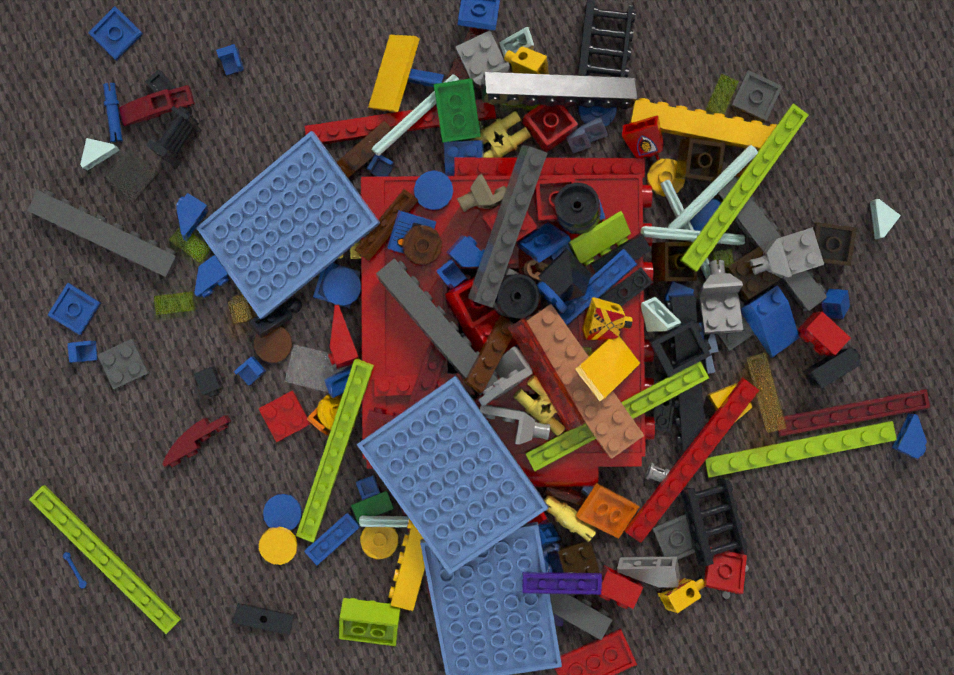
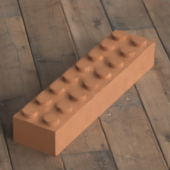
(604, 418)

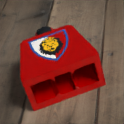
(644, 138)

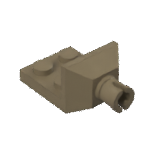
(481, 196)

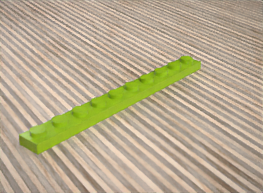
(744, 187)
(634, 405)
(335, 449)
(800, 449)
(105, 559)

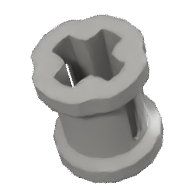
(656, 473)

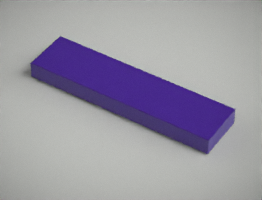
(561, 583)

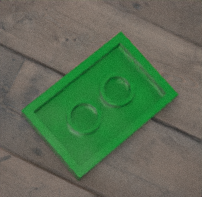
(457, 110)

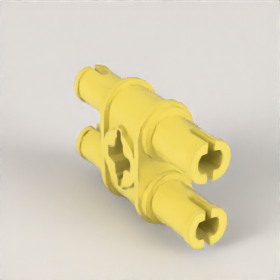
(509, 142)
(534, 406)
(566, 517)

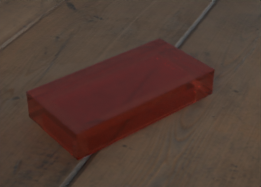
(565, 494)

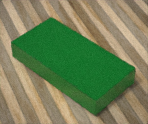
(373, 505)

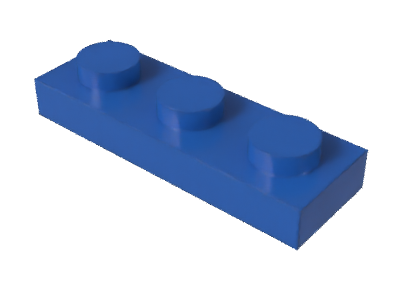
(332, 538)

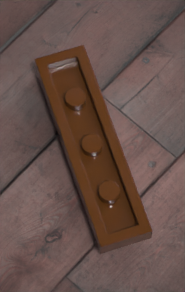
(363, 150)
(375, 238)
(489, 355)

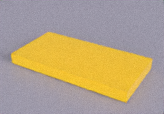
(394, 73)
(607, 367)

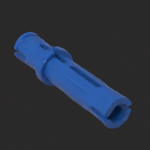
(112, 112)

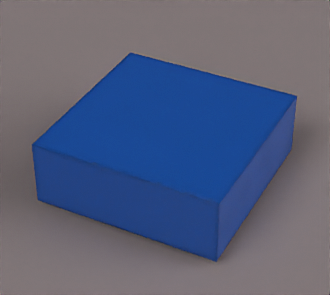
(368, 487)

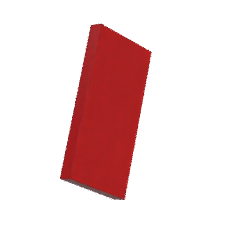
(599, 657)

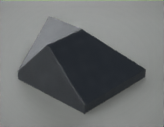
(566, 276)

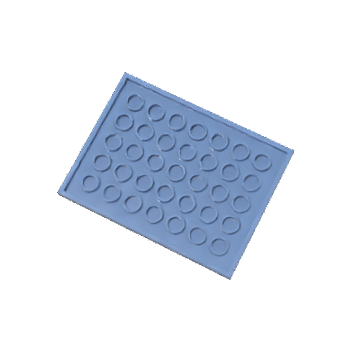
(287, 225)
(452, 475)
(485, 617)

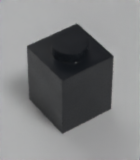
(208, 381)

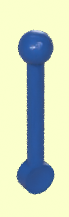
(82, 583)

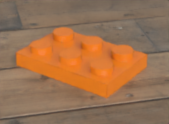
(607, 511)

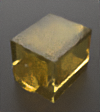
(240, 309)

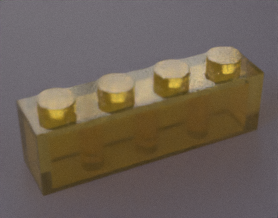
(767, 395)

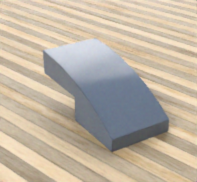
(591, 131)
(708, 362)

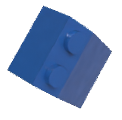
(771, 320)

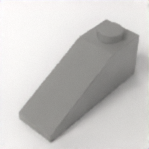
(651, 570)

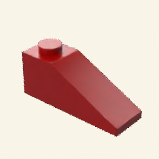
(341, 344)

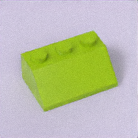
(600, 239)
(369, 622)

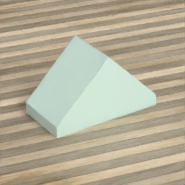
(517, 40)
(96, 152)
(882, 217)
(657, 316)

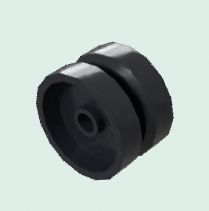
(577, 208)
(516, 296)

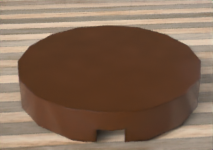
(422, 244)
(273, 346)

